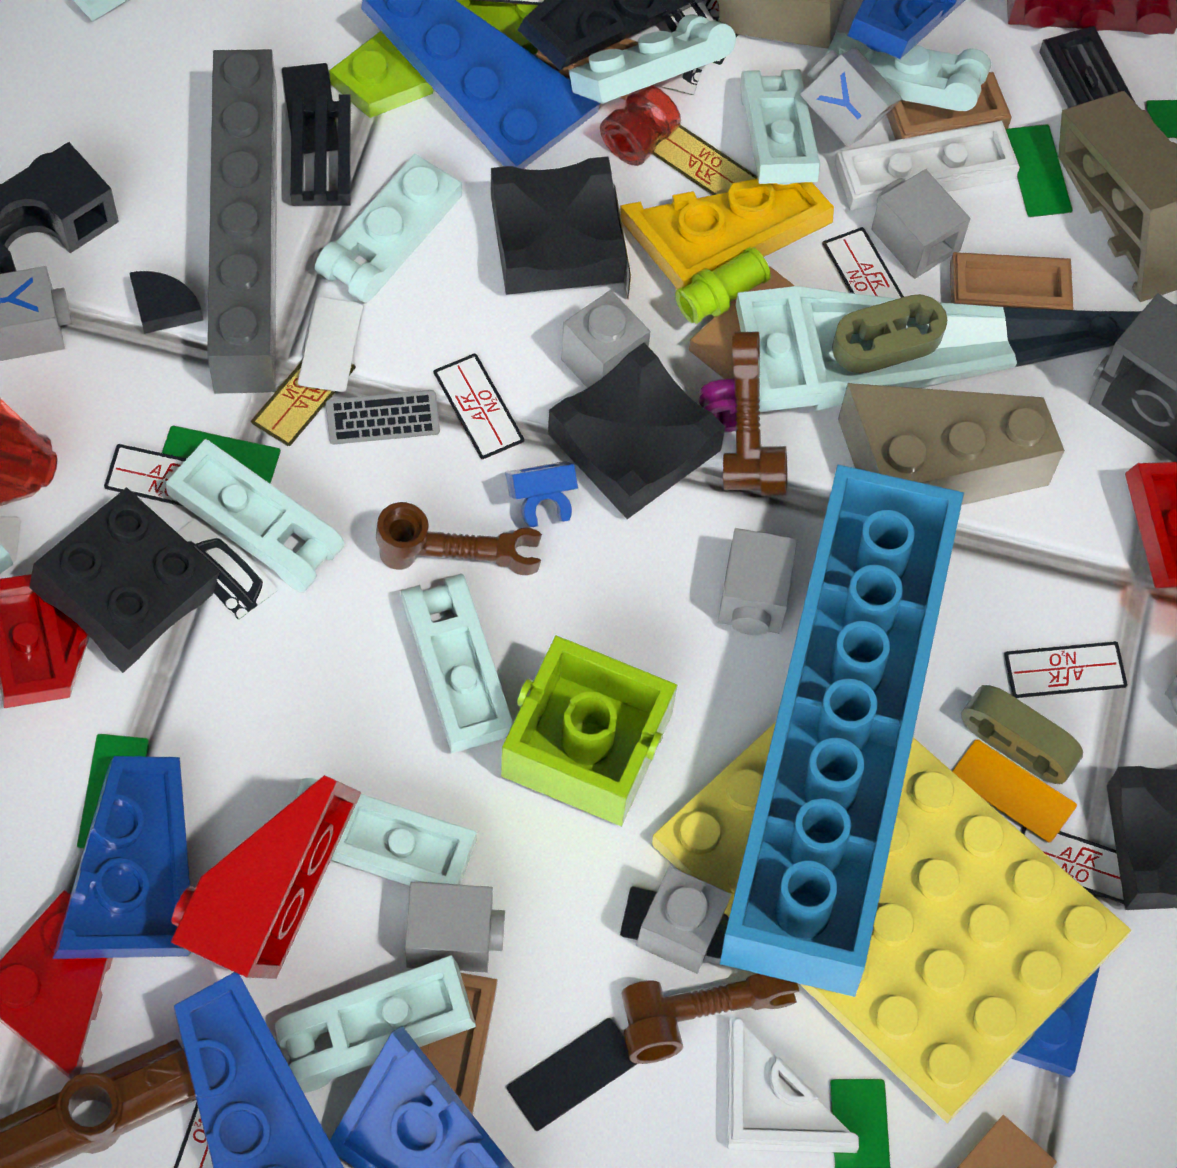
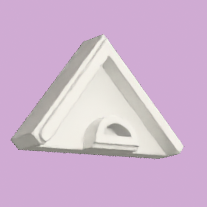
(773, 1105)

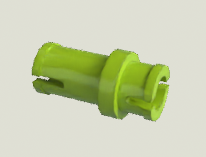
(715, 289)

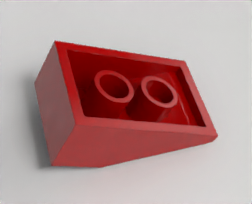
(260, 892)

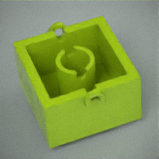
(587, 730)

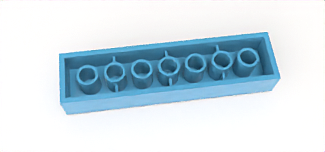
(843, 733)

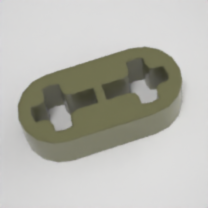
(888, 330)
(1022, 734)

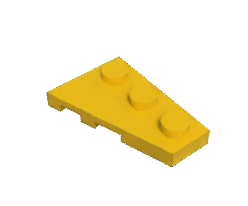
(719, 227)

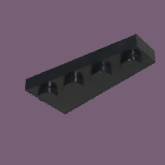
(578, 28)

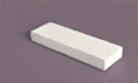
(953, 157)

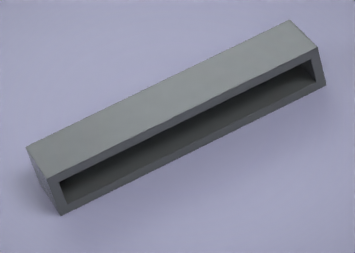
(243, 223)

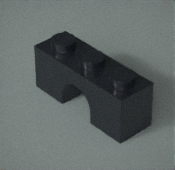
(55, 197)

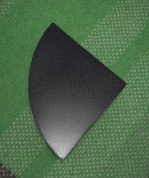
(164, 301)

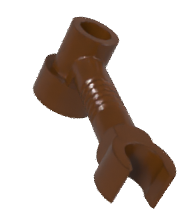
(752, 464)
(410, 527)
(653, 1018)

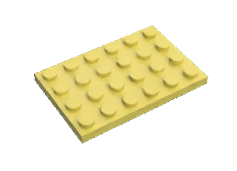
(968, 930)

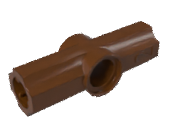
(133, 1092)

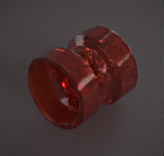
(643, 121)

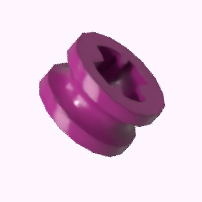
(720, 400)

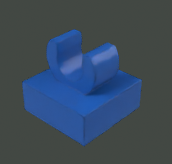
(540, 484)

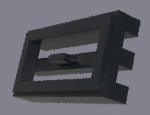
(1070, 72)
(320, 109)

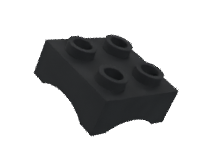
(557, 227)
(635, 431)
(124, 578)
(1145, 835)

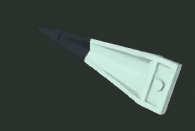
(801, 324)

